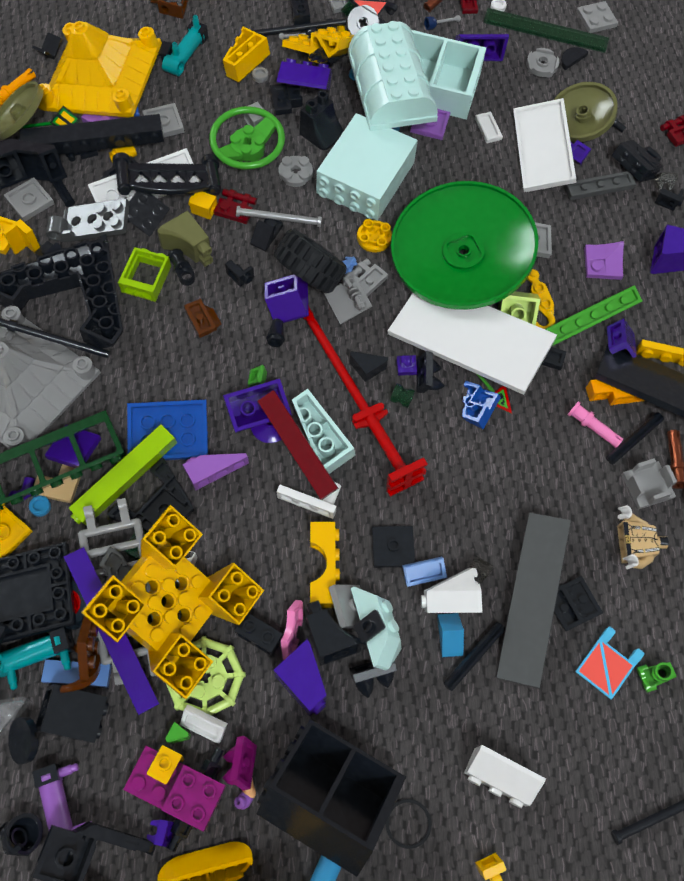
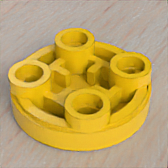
(374, 235)

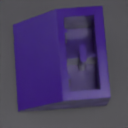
(287, 298)

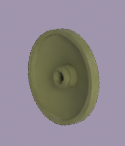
(19, 108)
(589, 110)

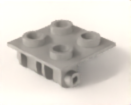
(348, 299)

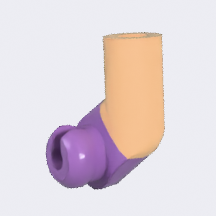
(245, 797)

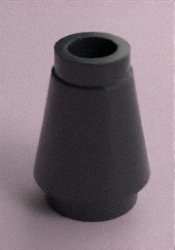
(276, 333)

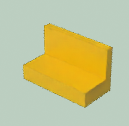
(21, 236)

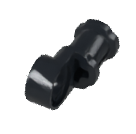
(185, 269)

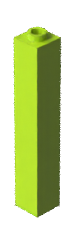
(124, 474)

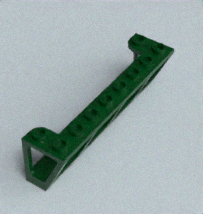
(50, 438)

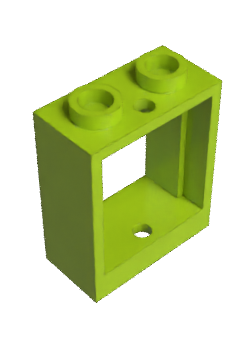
(141, 289)

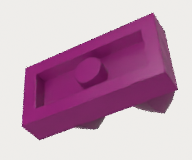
(242, 759)

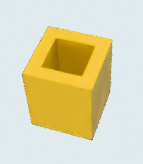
(203, 204)

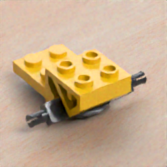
(323, 46)

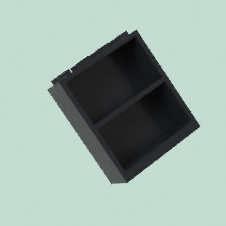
(331, 796)

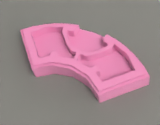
(294, 619)

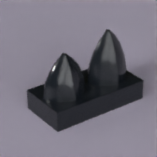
(425, 368)
(364, 675)

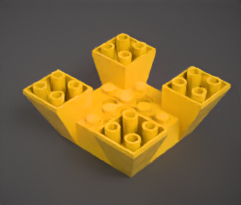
(126, 603)

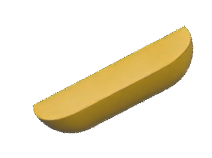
(214, 863)

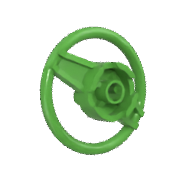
(248, 142)

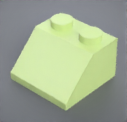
(522, 306)

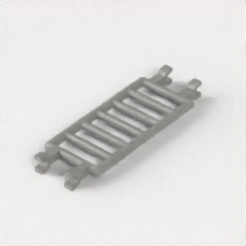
(93, 530)

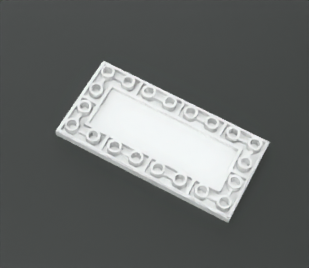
(476, 340)

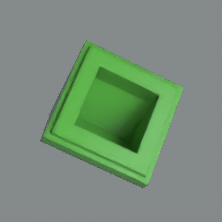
(257, 376)
(177, 734)

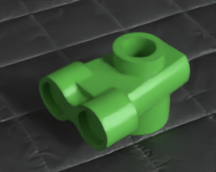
(651, 678)

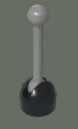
(308, 32)

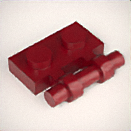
(675, 133)
(227, 208)

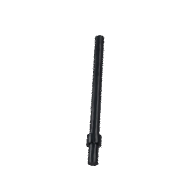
(301, 27)
(13, 326)

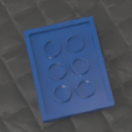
(182, 419)

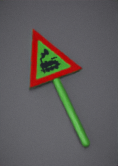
(503, 403)

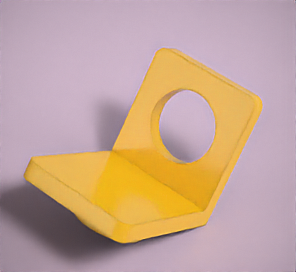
(164, 764)

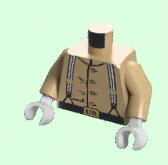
(638, 540)

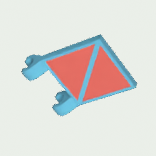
(606, 667)

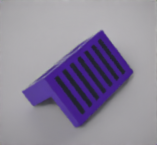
(621, 337)

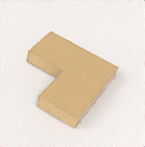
(63, 492)

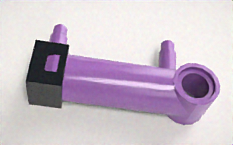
(53, 796)

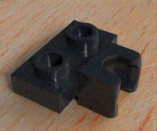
(285, 99)

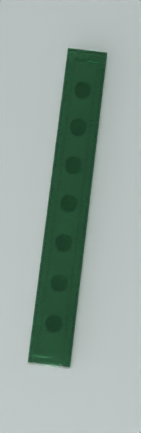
(546, 30)

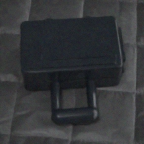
(639, 161)

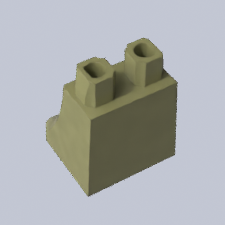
(187, 235)

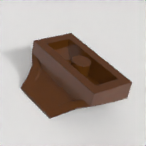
(202, 318)

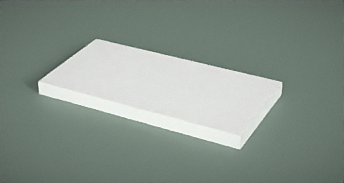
(544, 145)

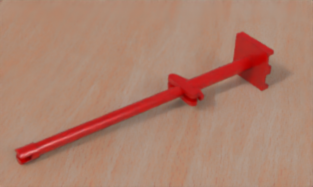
(404, 475)

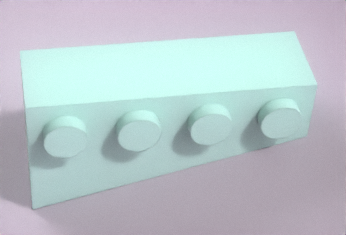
(322, 432)

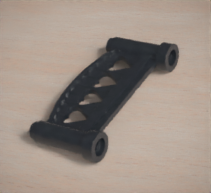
(128, 172)

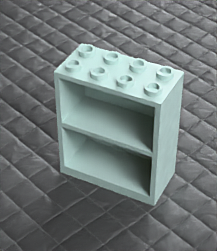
(450, 70)
(365, 167)

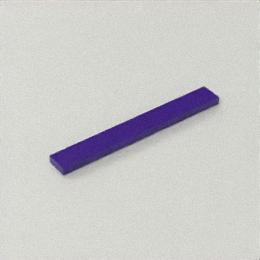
(120, 652)

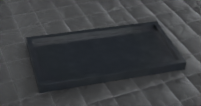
(643, 379)

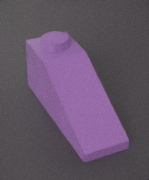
(209, 468)

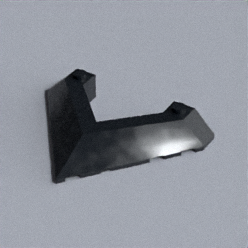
(82, 266)

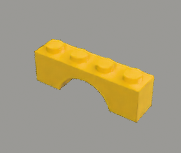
(323, 539)

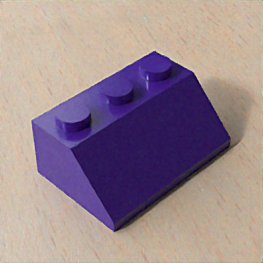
(494, 44)
(305, 74)
(244, 406)

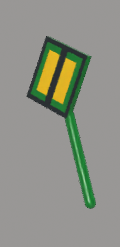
(63, 117)

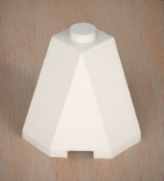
(454, 594)

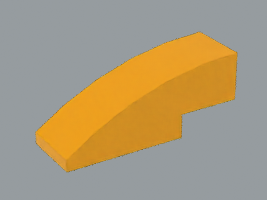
(599, 390)

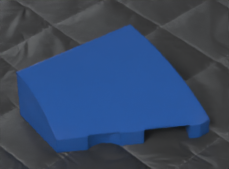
(478, 404)

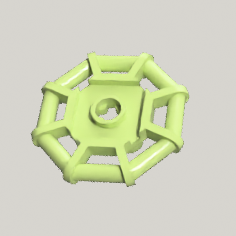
(217, 680)

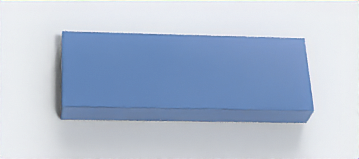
(54, 673)

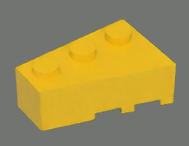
(246, 54)

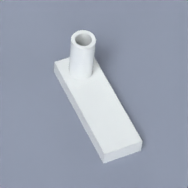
(324, 507)

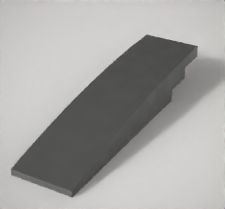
(534, 600)

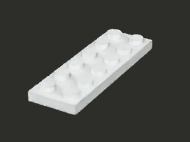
(107, 188)

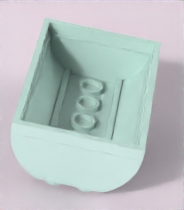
(390, 77)

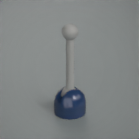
(430, 22)

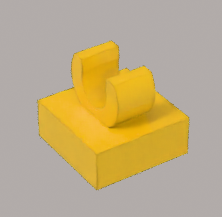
(491, 867)

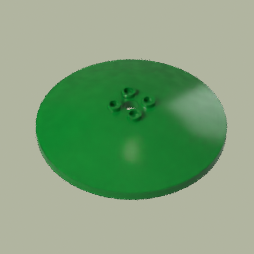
(468, 217)

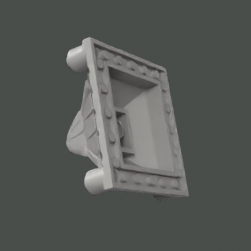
(36, 381)

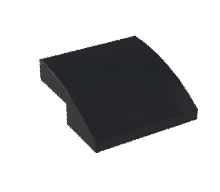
(576, 604)

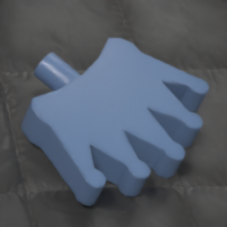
(350, 262)

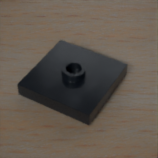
(392, 546)

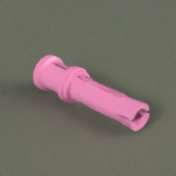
(587, 419)

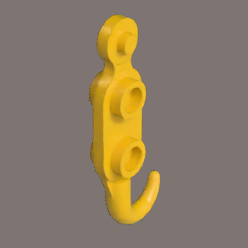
(546, 303)

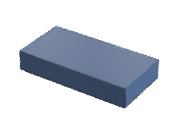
(424, 571)

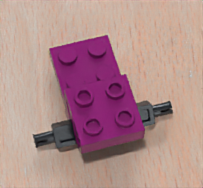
(187, 796)

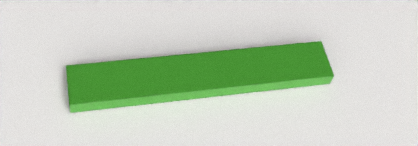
(595, 314)

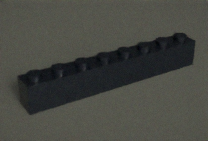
(98, 134)

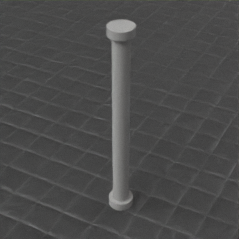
(278, 216)

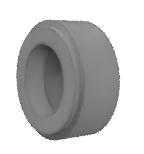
(260, 74)

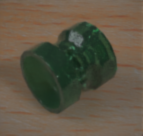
(402, 395)

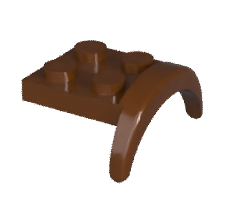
(88, 657)

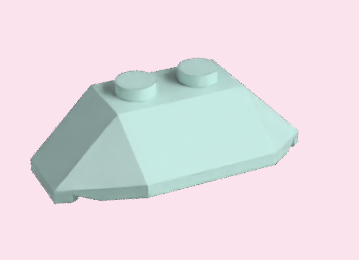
(387, 643)

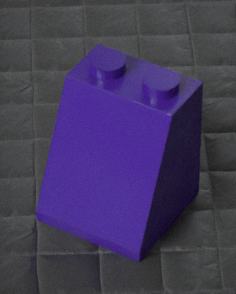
(669, 251)
(302, 679)

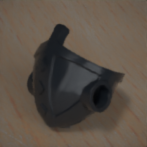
(21, 835)

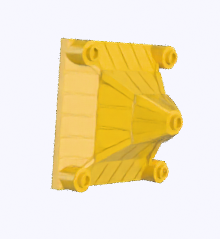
(100, 71)

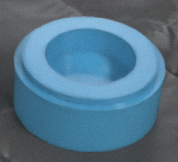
(39, 506)

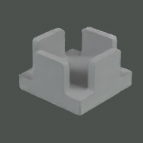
(650, 483)

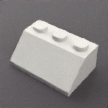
(503, 776)

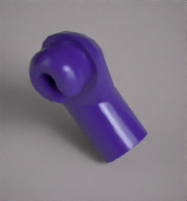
(27, 483)

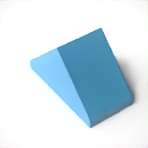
(451, 635)

